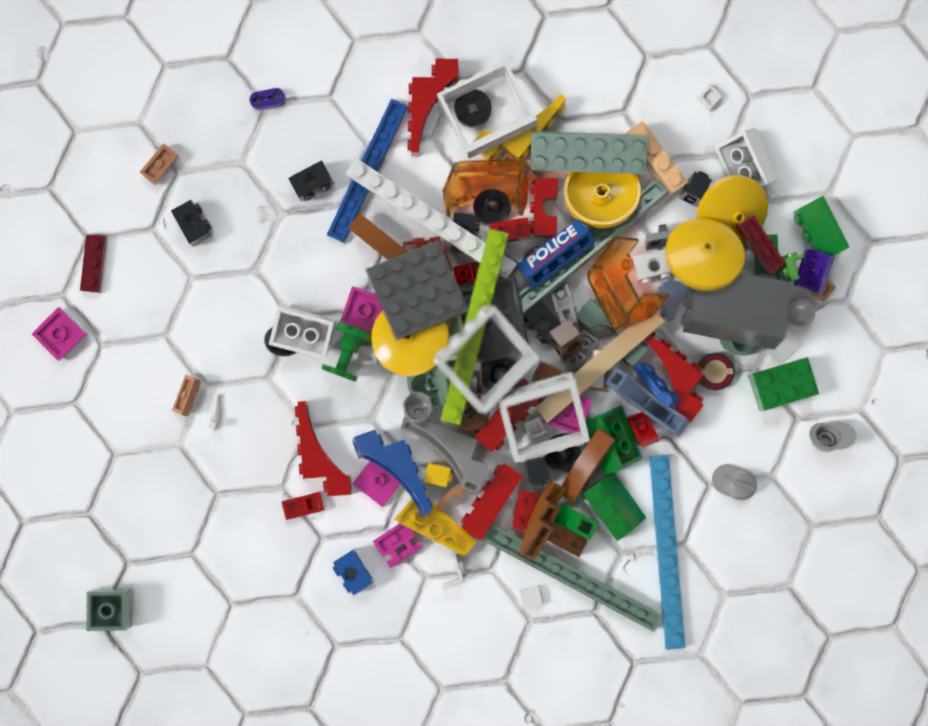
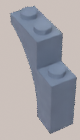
(677, 292)
(646, 402)

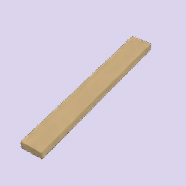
(599, 365)

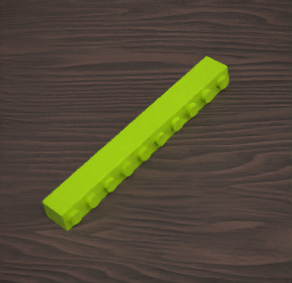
(469, 350)

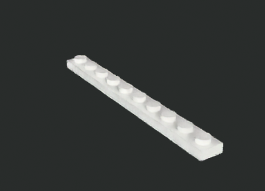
(423, 214)

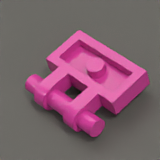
(395, 538)

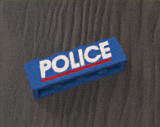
(555, 253)

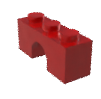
(542, 224)

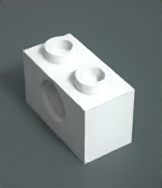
(642, 270)

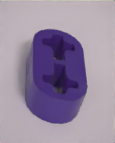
(268, 103)

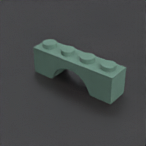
(592, 315)

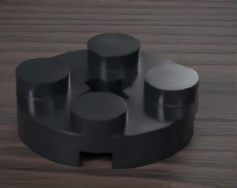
(475, 118)

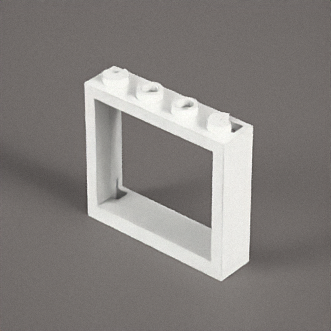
(504, 134)
(508, 379)
(536, 390)

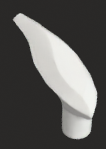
(215, 413)

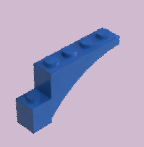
(397, 462)

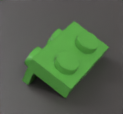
(788, 271)

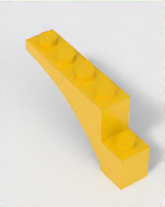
(519, 145)

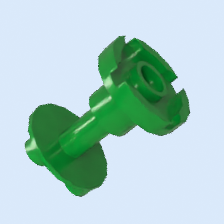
(350, 343)

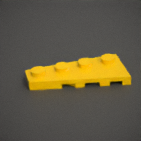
(436, 527)

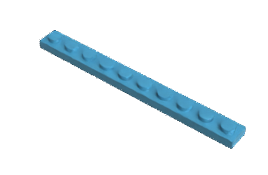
(666, 552)

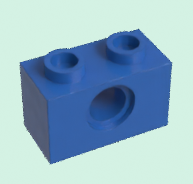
(363, 577)

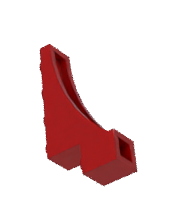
(424, 97)
(682, 376)
(314, 458)

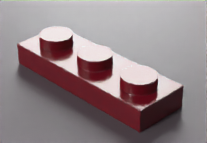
(760, 244)
(93, 263)

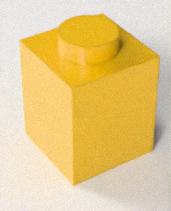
(438, 475)

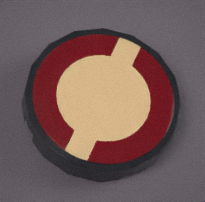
(717, 371)

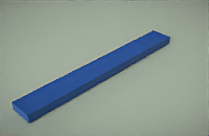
(373, 158)

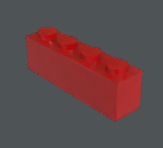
(494, 431)
(492, 500)

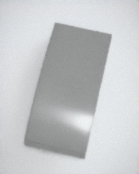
(588, 343)

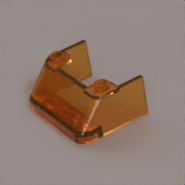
(474, 176)
(615, 291)

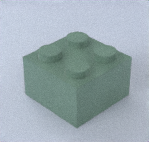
(109, 609)

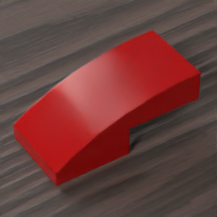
(302, 505)

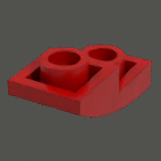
(466, 273)

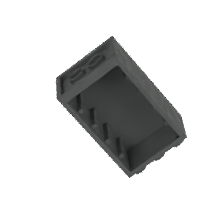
(745, 312)

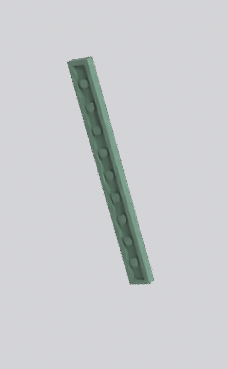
(649, 197)
(576, 579)

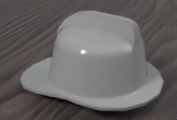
(832, 436)
(734, 482)

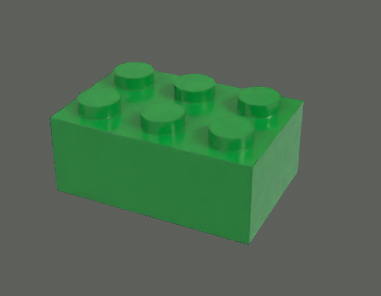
(783, 384)

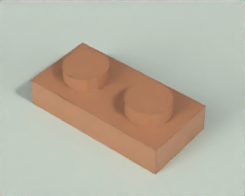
(159, 164)
(186, 395)

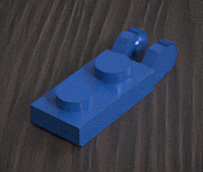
(656, 384)

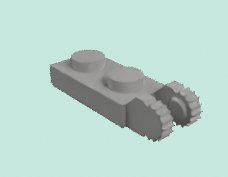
(564, 302)

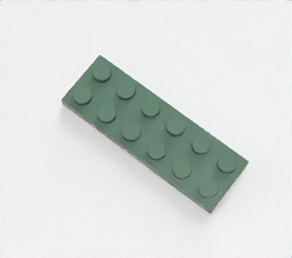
(589, 152)

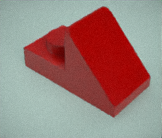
(643, 430)

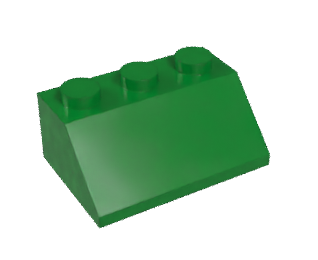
(820, 227)
(625, 448)
(614, 505)

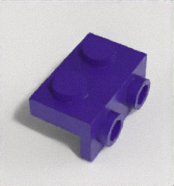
(814, 270)

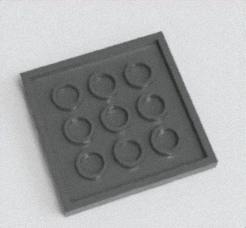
(416, 290)
(506, 299)

